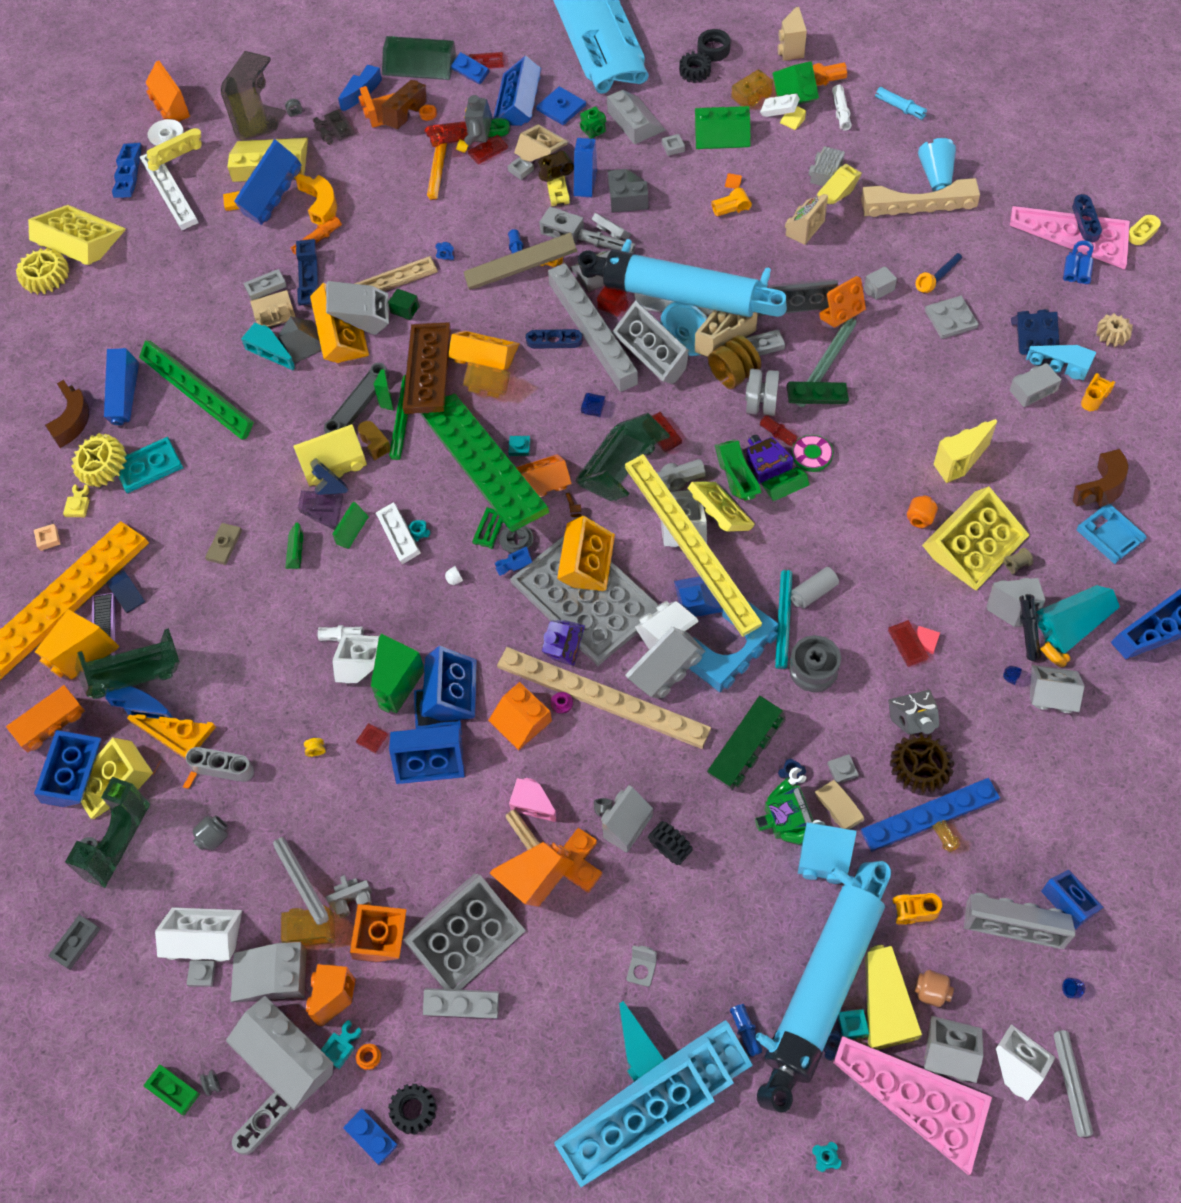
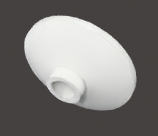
(164, 131)

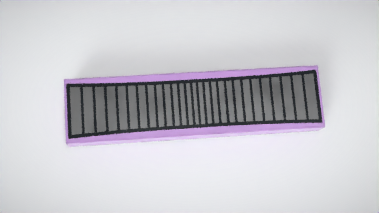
(104, 614)

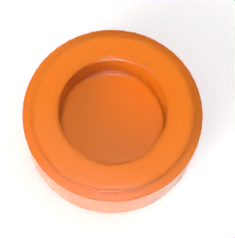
(427, 112)

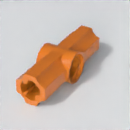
(824, 74)

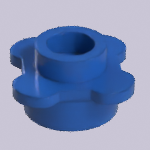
(446, 247)

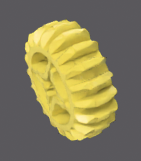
(42, 270)
(96, 472)

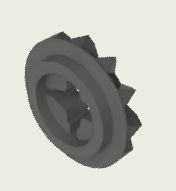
(523, 533)

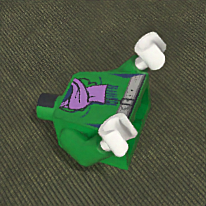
(787, 811)

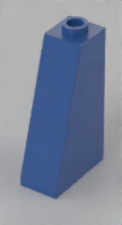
(120, 385)

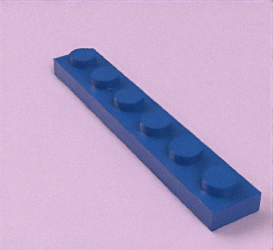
(928, 814)

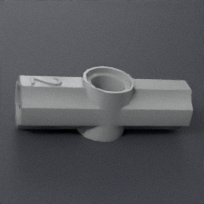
(676, 476)

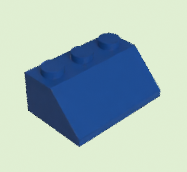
(449, 685)
(427, 754)
(67, 769)

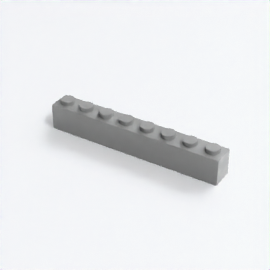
(593, 328)

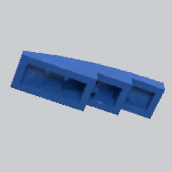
(127, 170)

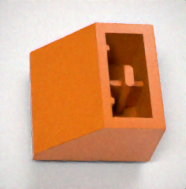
(331, 992)

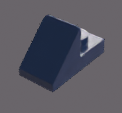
(331, 483)
(125, 591)

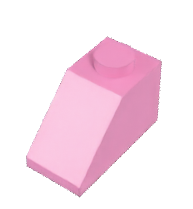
(531, 800)

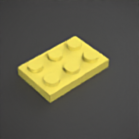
(720, 506)

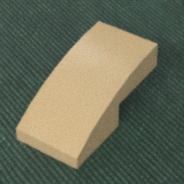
(840, 805)

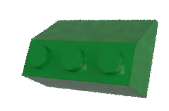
(722, 127)

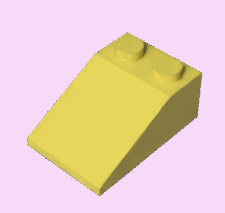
(117, 760)

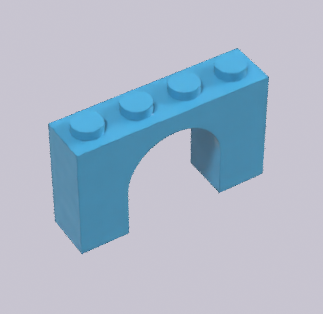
(721, 669)

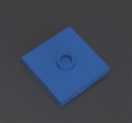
(561, 105)

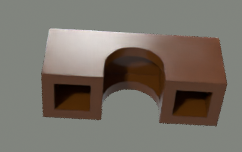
(410, 96)

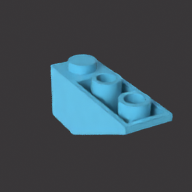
(1077, 357)

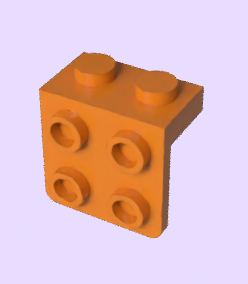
(372, 107)
(844, 302)

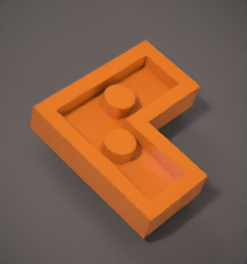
(581, 871)

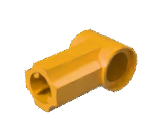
(735, 201)

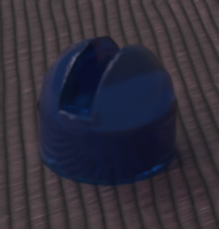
(1011, 674)
(1073, 988)

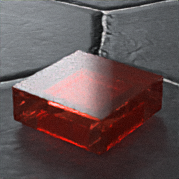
(371, 738)

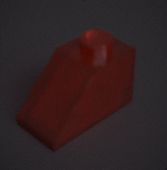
(612, 301)

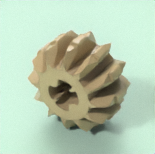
(1114, 330)

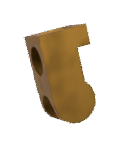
(377, 442)

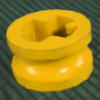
(314, 747)

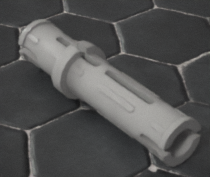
(606, 242)

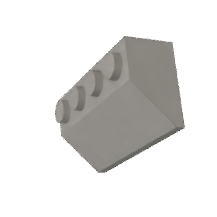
(652, 343)
(1018, 921)
(280, 1053)

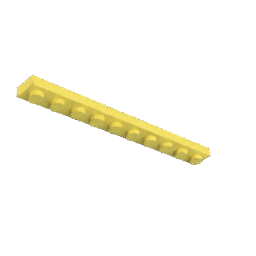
(693, 545)

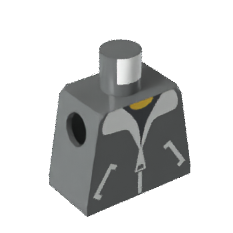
(915, 712)

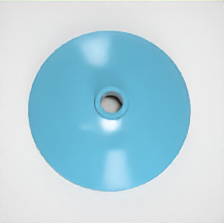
(683, 323)

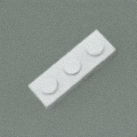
(398, 533)

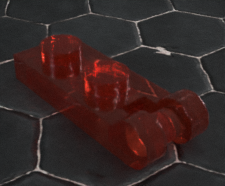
(447, 133)

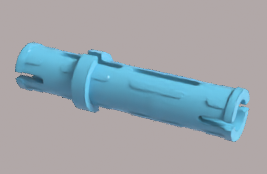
(907, 106)

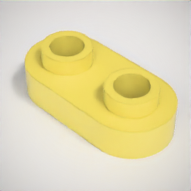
(1142, 229)

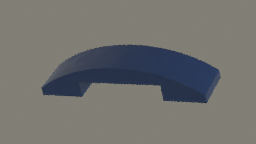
(307, 270)

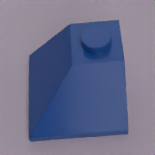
(696, 597)

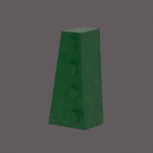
(747, 743)

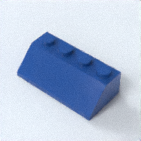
(518, 92)
(268, 183)

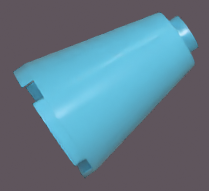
(938, 162)

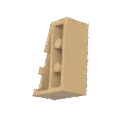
(722, 328)

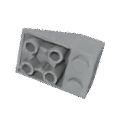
(358, 305)

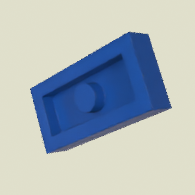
(470, 68)
(370, 1136)

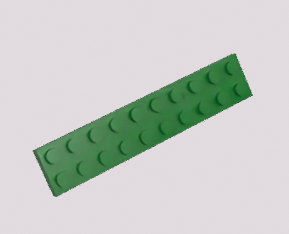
(486, 464)

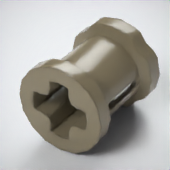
(1018, 560)

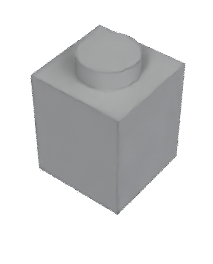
(880, 283)

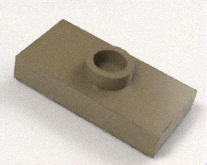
(223, 543)

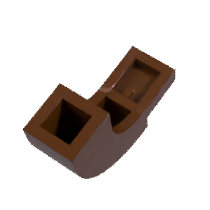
(73, 419)
(1114, 470)

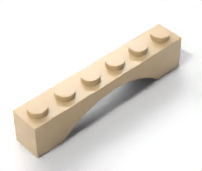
(881, 200)

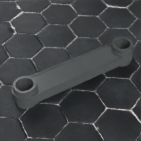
(356, 400)

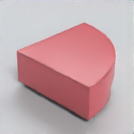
(928, 638)

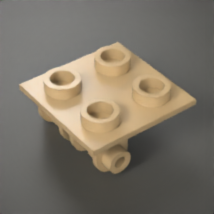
(272, 309)

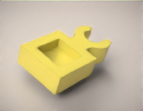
(78, 504)

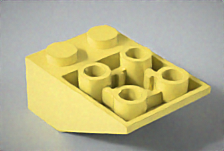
(961, 451)

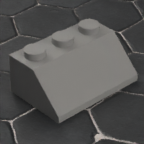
(633, 116)
(666, 663)

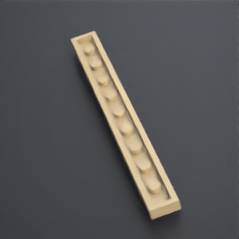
(605, 697)

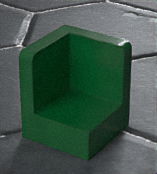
(403, 304)

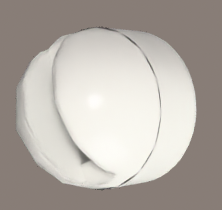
(453, 576)

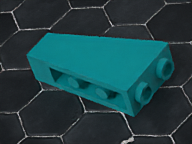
(1076, 616)

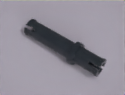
(1029, 619)

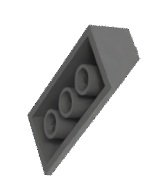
(805, 294)

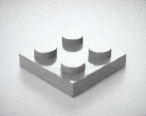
(951, 317)

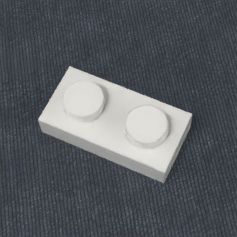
(780, 105)

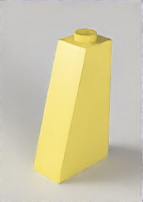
(889, 1008)

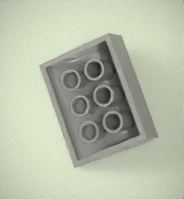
(463, 933)

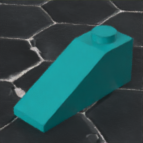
(263, 342)
(640, 1050)

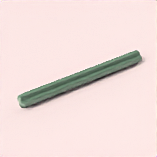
(831, 352)

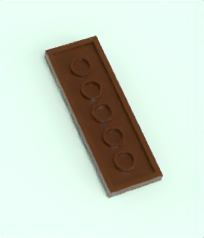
(427, 368)

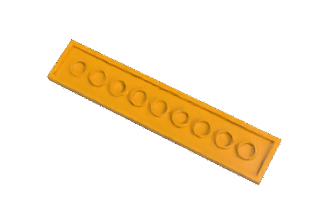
(67, 592)

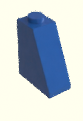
(585, 167)

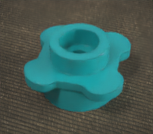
(418, 525)
(822, 1163)

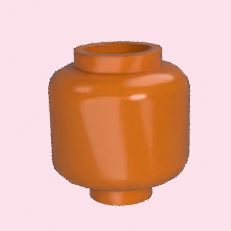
(922, 511)

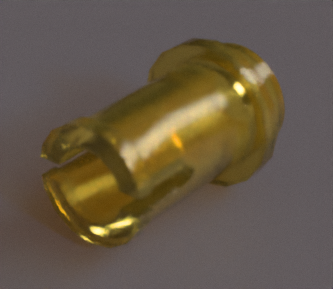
(946, 836)

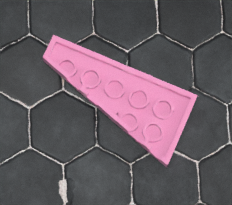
(1064, 230)
(933, 1106)

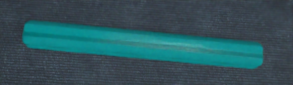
(783, 619)

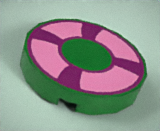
(812, 453)

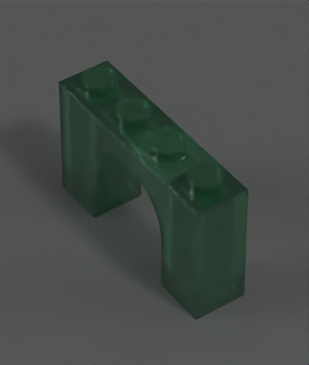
(127, 811)

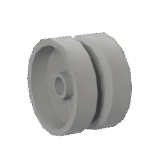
(762, 392)

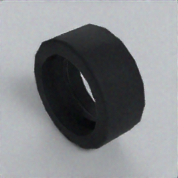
(714, 35)

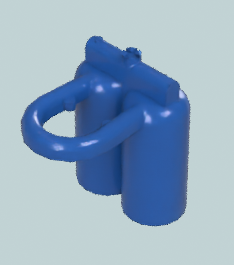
(1079, 266)

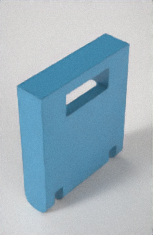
(1113, 538)

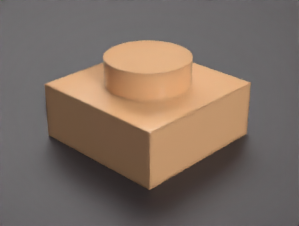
(47, 537)

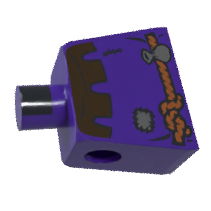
(767, 458)
(563, 641)

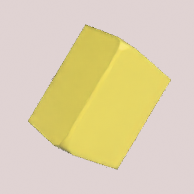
(794, 119)

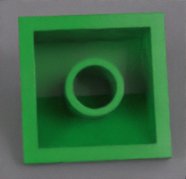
(797, 80)

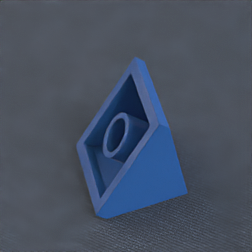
(1072, 897)

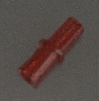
(778, 430)

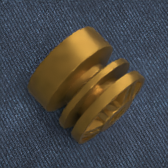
(734, 361)

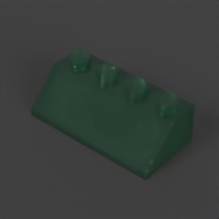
(418, 57)

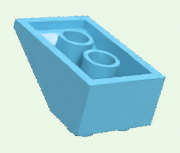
(823, 850)

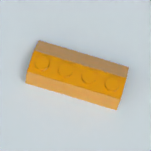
(337, 338)

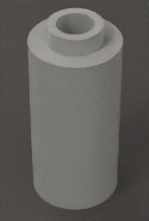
(814, 587)

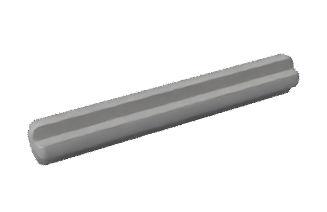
(1073, 1084)

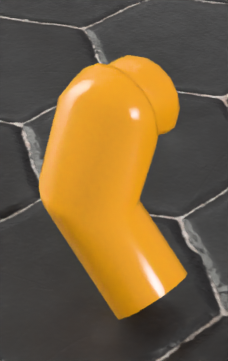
(1054, 656)

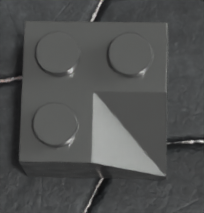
(627, 191)

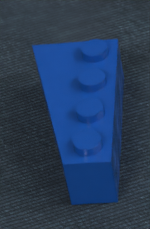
(1152, 630)

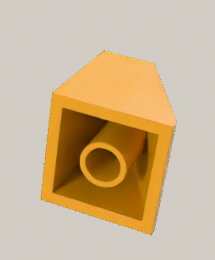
(72, 636)

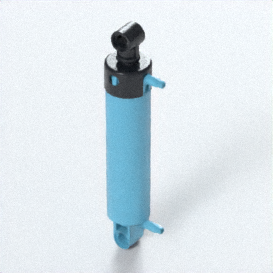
(683, 283)
(824, 985)

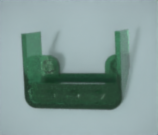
(622, 444)
(128, 667)

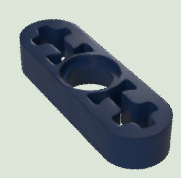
(1084, 225)
(568, 333)

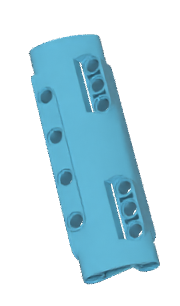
(615, 36)

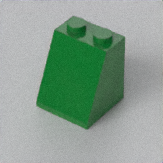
(394, 673)

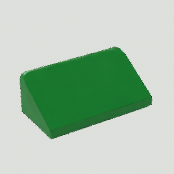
(383, 391)
(786, 483)
(350, 526)
(294, 547)

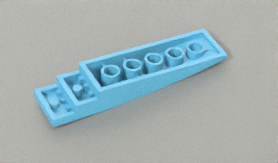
(654, 1104)

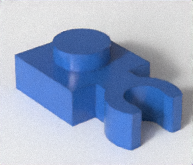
(515, 561)

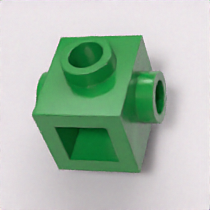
(593, 122)

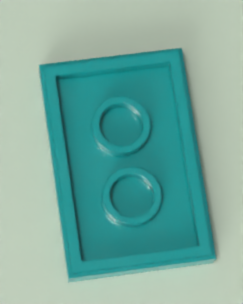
(149, 465)

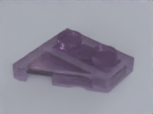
(321, 508)

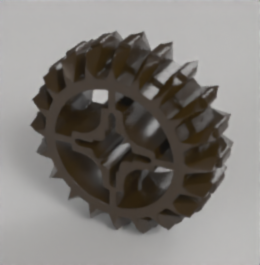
(929, 768)

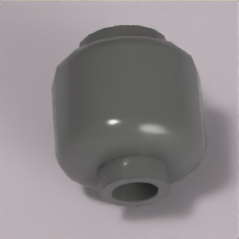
(210, 832)

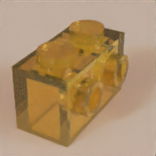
(752, 89)
(486, 379)
(301, 927)

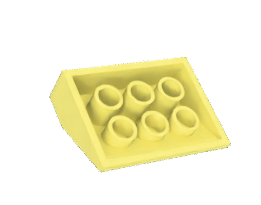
(247, 155)
(74, 233)
(976, 538)

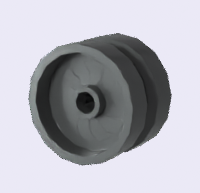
(814, 663)

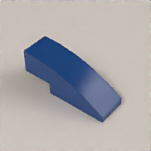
(369, 77)
(137, 702)

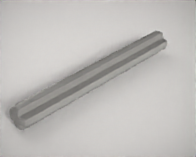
(301, 881)

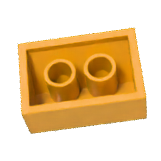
(482, 349)
(586, 555)

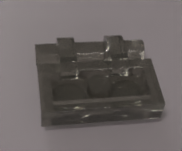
(339, 127)

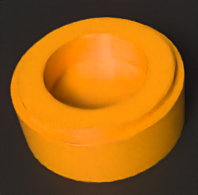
(925, 282)

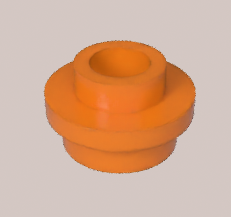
(362, 1051)

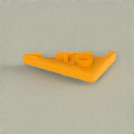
(174, 733)

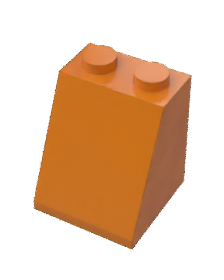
(534, 872)

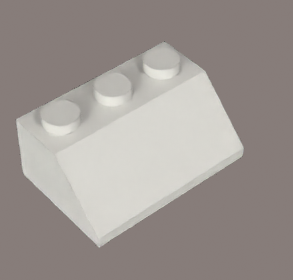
(198, 934)

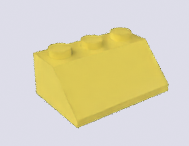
(336, 450)

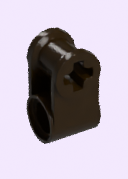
(556, 165)

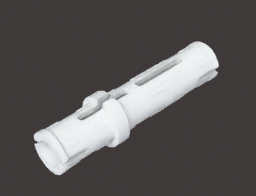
(842, 113)

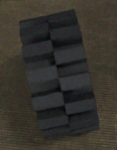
(695, 59)
(670, 843)
(401, 1098)

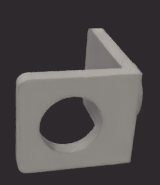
(642, 956)

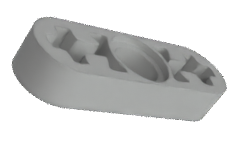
(253, 1140)

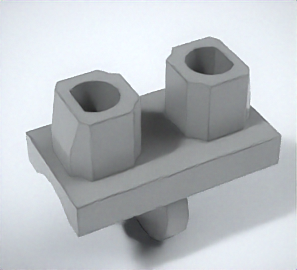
(348, 892)

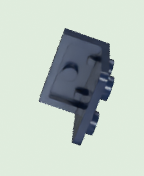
(1036, 329)

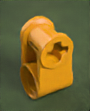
(1096, 392)
(911, 908)

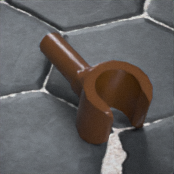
(573, 508)

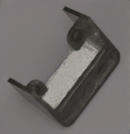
(243, 99)

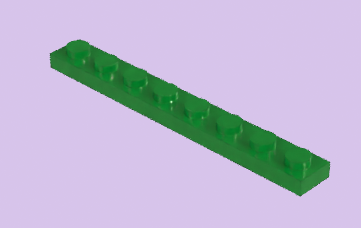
(196, 390)

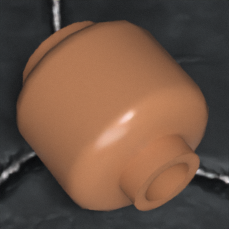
(934, 988)

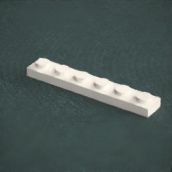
(171, 194)

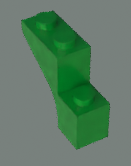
(739, 476)

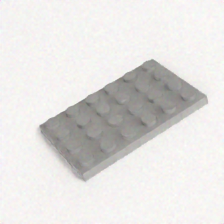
(607, 614)

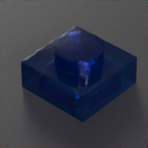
(593, 404)

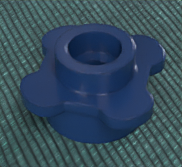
(788, 766)
(830, 1052)

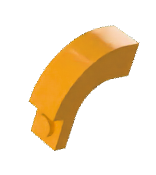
(325, 204)

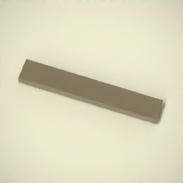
(520, 261)

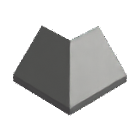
(300, 338)

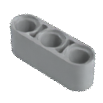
(212, 758)

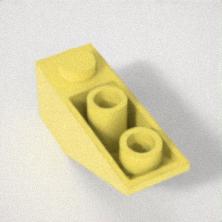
(840, 184)

